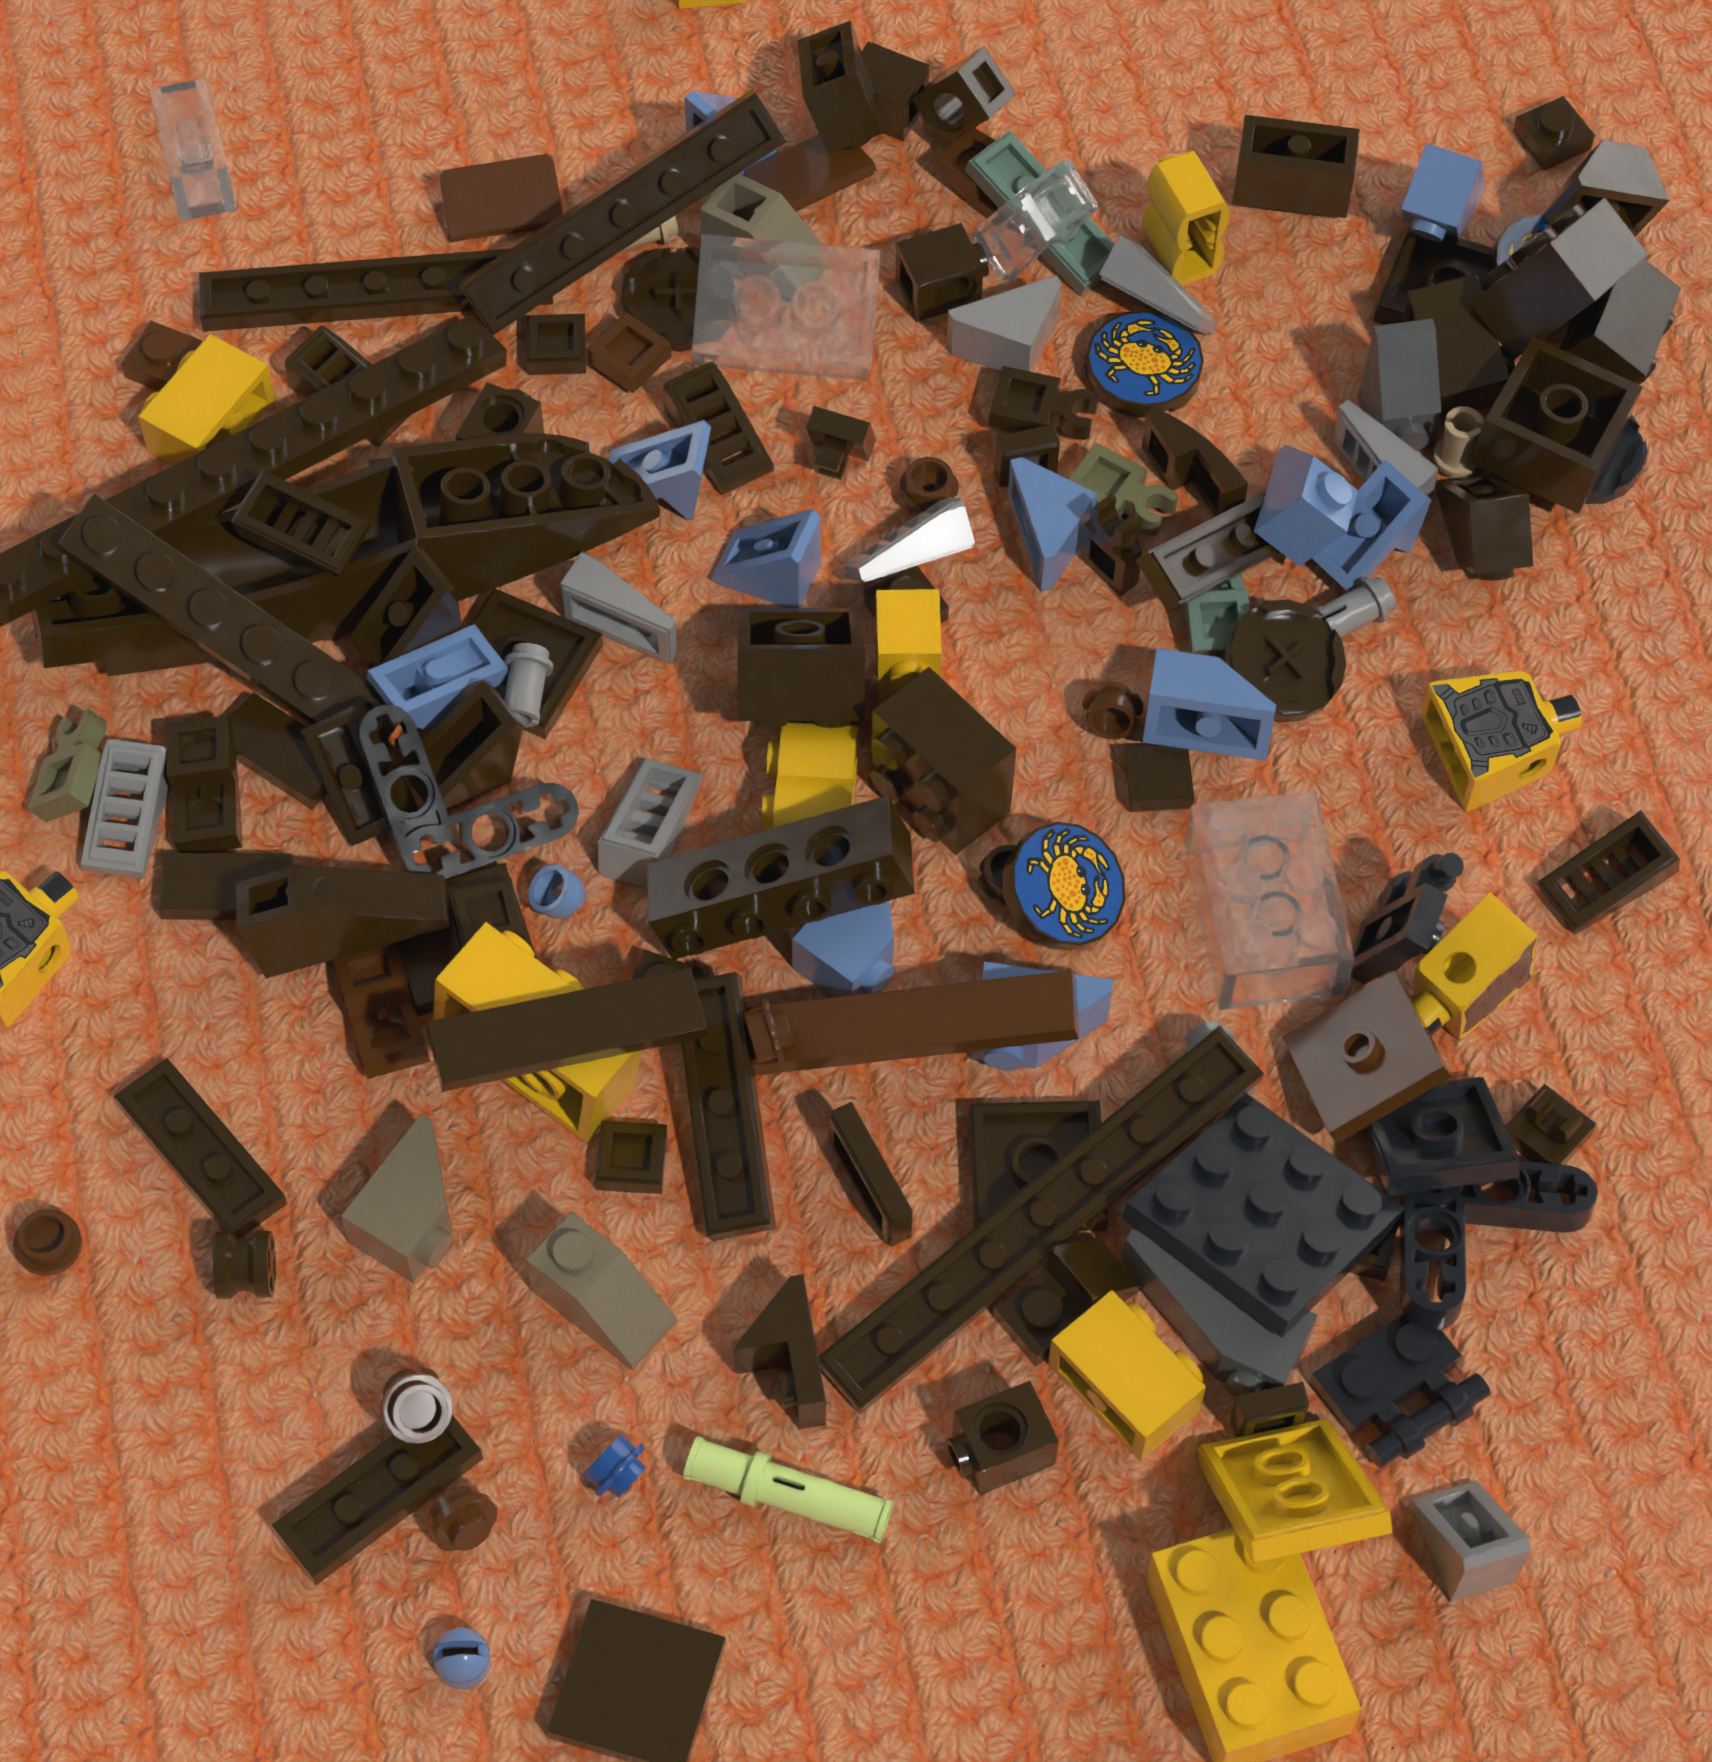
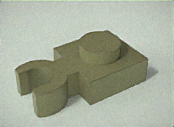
(1114, 474)
(70, 775)

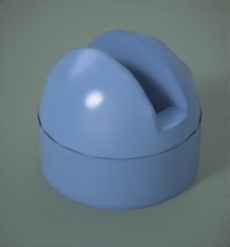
(549, 900)
(461, 1670)

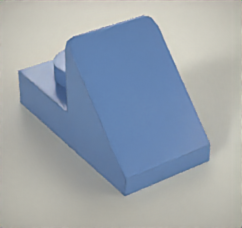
(670, 464)
(1384, 518)
(438, 675)

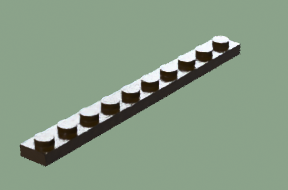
(280, 444)

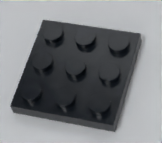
(1263, 1214)

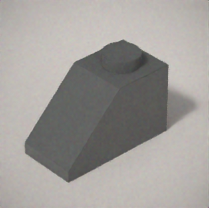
(1403, 381)

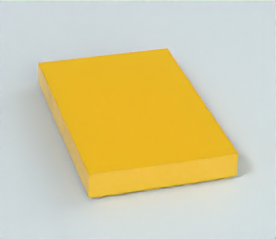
(1293, 1490)

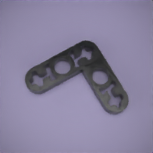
(432, 816)
(1448, 1214)

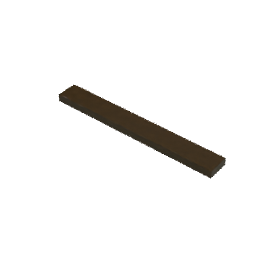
(1037, 1218)

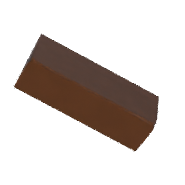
(810, 173)
(500, 197)

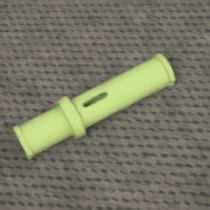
(787, 1489)

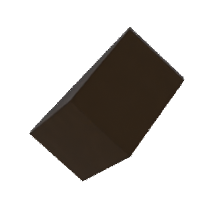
(471, 747)

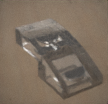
(1035, 218)

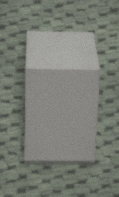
(1006, 327)
(1470, 1540)

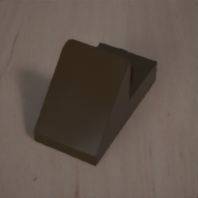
(1072, 1283)
(786, 1341)

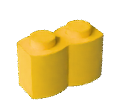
(1185, 218)
(812, 772)

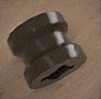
(244, 1264)

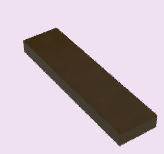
(566, 1029)
(727, 1115)

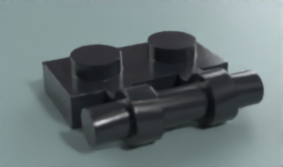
(1405, 918)
(1387, 1370)

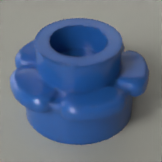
(616, 1467)

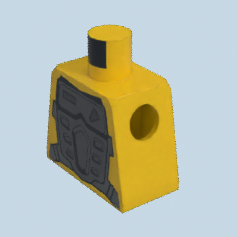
(1495, 732)
(31, 939)
(1474, 968)

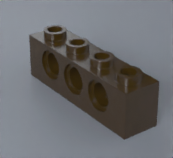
(780, 878)

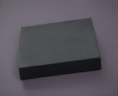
(1443, 1140)

